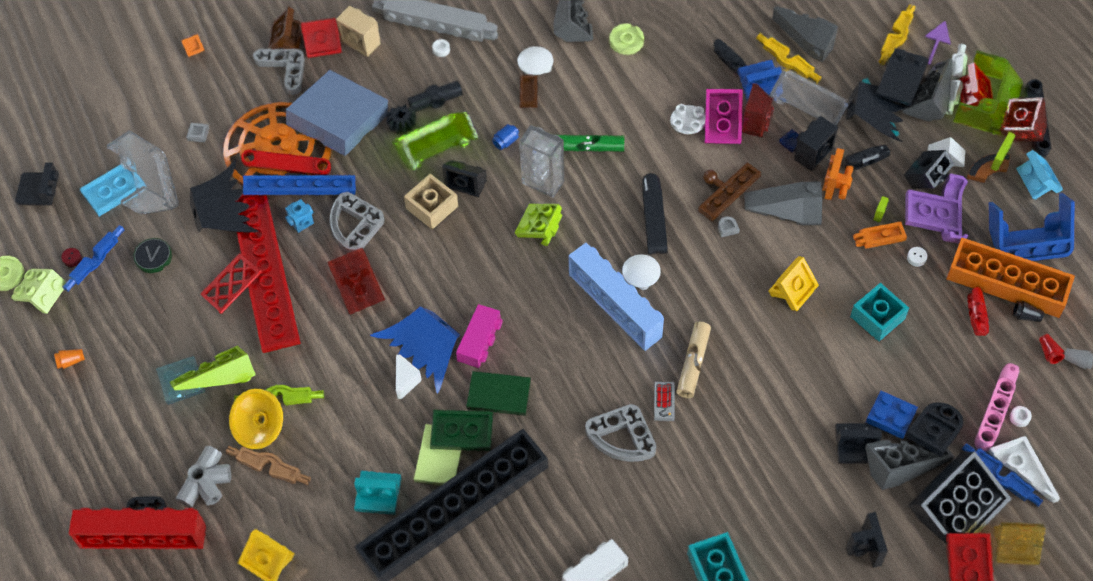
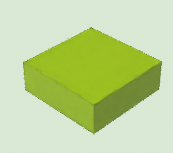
(881, 209)

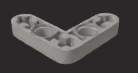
(287, 61)

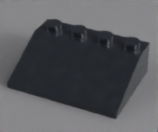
(960, 498)

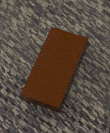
(528, 91)

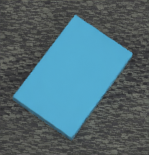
(109, 189)

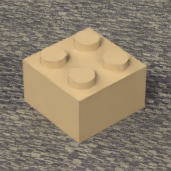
(358, 31)
(431, 201)

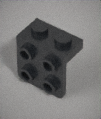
(38, 187)

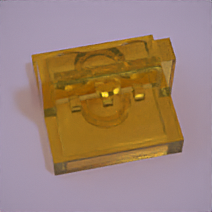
(1019, 543)

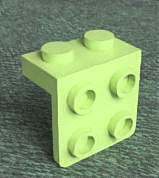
(39, 288)

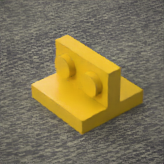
(795, 284)
(264, 556)

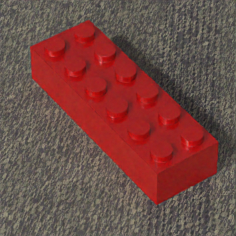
(137, 528)

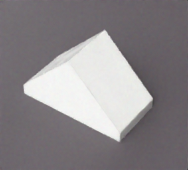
(954, 150)
(406, 376)

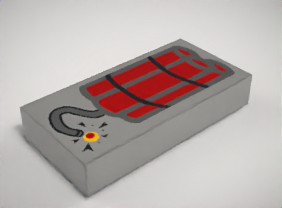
(664, 401)

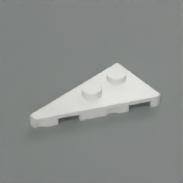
(1022, 460)

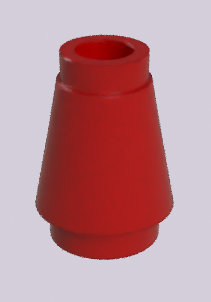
(1052, 351)

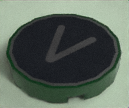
(152, 255)

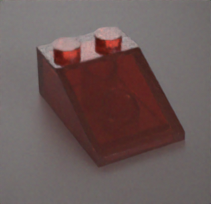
(356, 281)

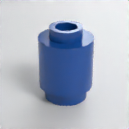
(505, 137)

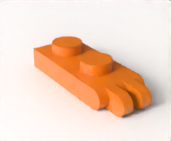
(880, 235)

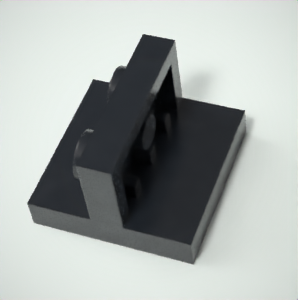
(852, 440)
(869, 540)

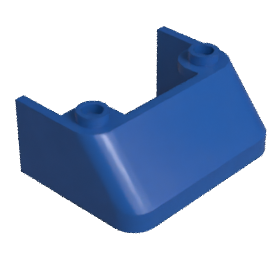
(1037, 244)

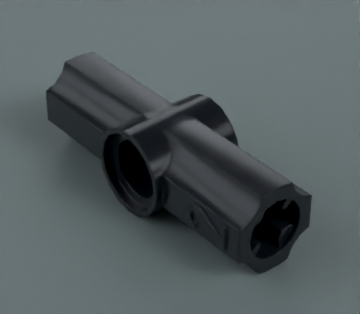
(435, 96)

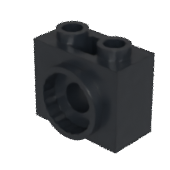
(929, 169)

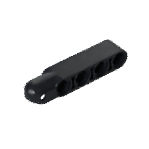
(654, 214)

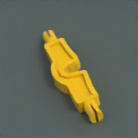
(901, 28)
(795, 63)

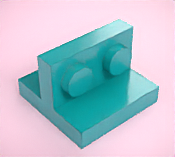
(377, 492)

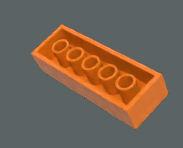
(1010, 277)

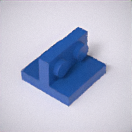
(760, 73)

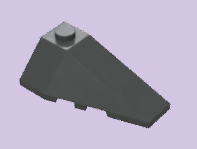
(812, 35)
(933, 95)
(898, 463)

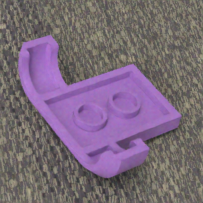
(938, 212)

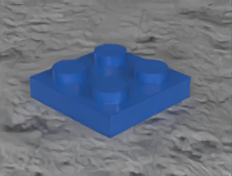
(891, 414)

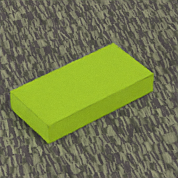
(1003, 151)

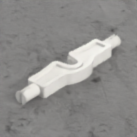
(958, 70)

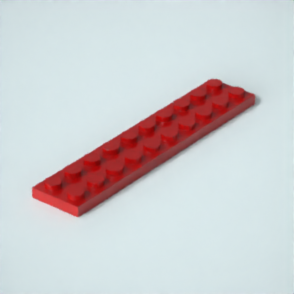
(270, 289)

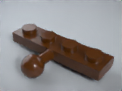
(727, 191)

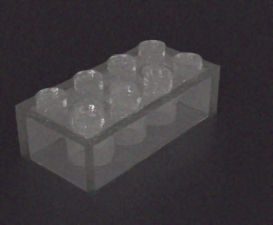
(542, 160)

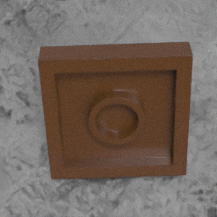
(285, 31)

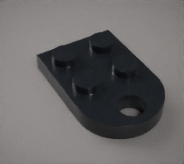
(934, 429)

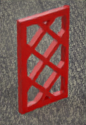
(230, 296)

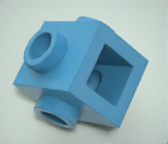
(299, 215)

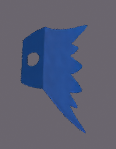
(427, 339)

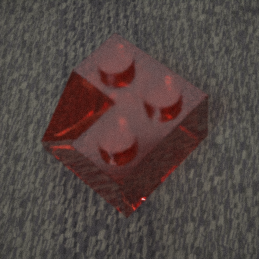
(757, 112)
(1025, 119)

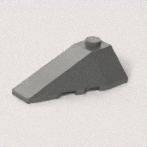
(571, 22)
(793, 202)

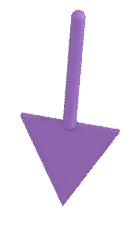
(939, 34)

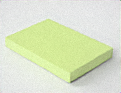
(435, 465)

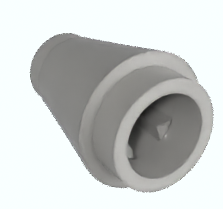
(1079, 357)

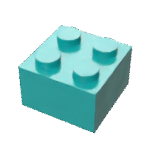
(879, 312)

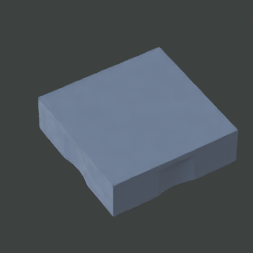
(336, 112)

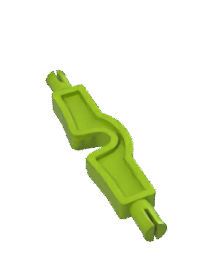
(293, 395)

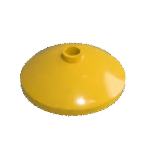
(247, 416)

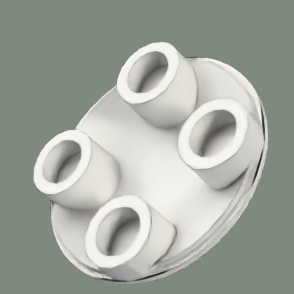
(535, 61)
(688, 119)
(641, 271)

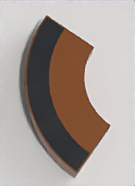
(982, 168)

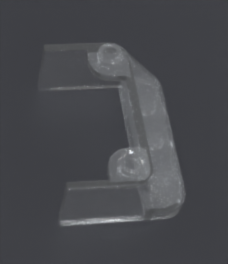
(809, 97)
(150, 172)

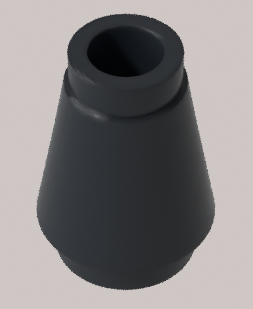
(1027, 312)

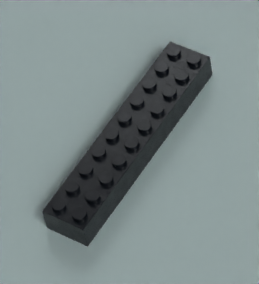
(451, 507)

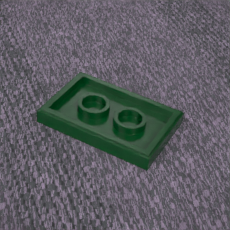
(498, 393)
(461, 430)

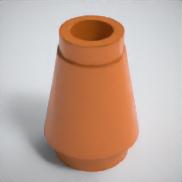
(67, 358)

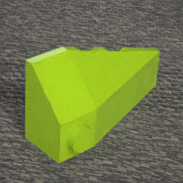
(228, 368)

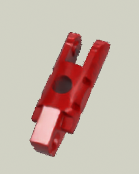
(978, 312)

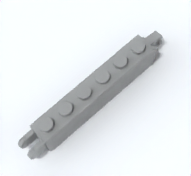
(437, 18)

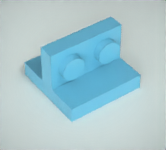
(1038, 176)

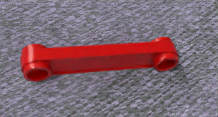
(285, 162)

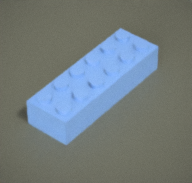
(616, 296)

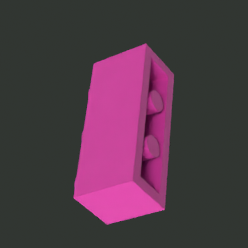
(479, 336)

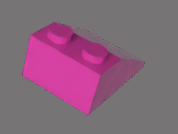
(723, 116)

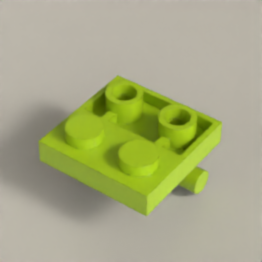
(540, 222)

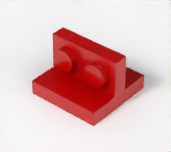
(321, 37)
(975, 86)

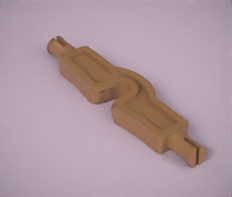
(277, 470)

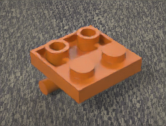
(835, 179)

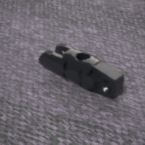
(728, 55)
(867, 157)

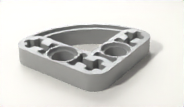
(365, 218)
(624, 421)

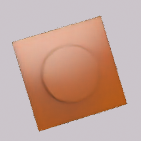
(192, 45)

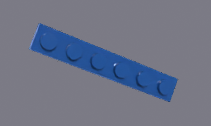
(299, 185)

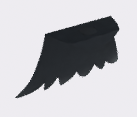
(874, 109)
(216, 205)

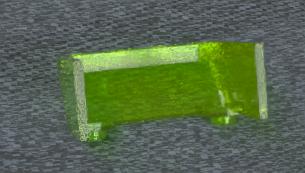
(990, 112)
(435, 138)

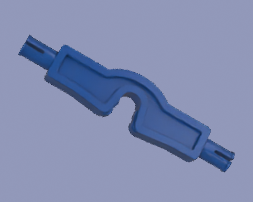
(88, 265)
(1011, 481)

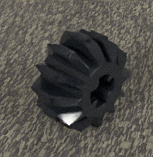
(401, 119)

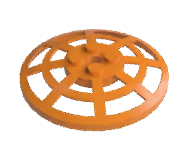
(265, 138)

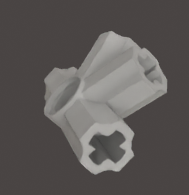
(205, 485)

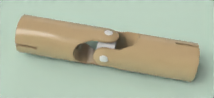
(693, 361)

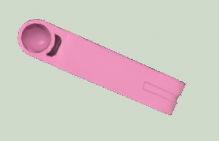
(1003, 398)

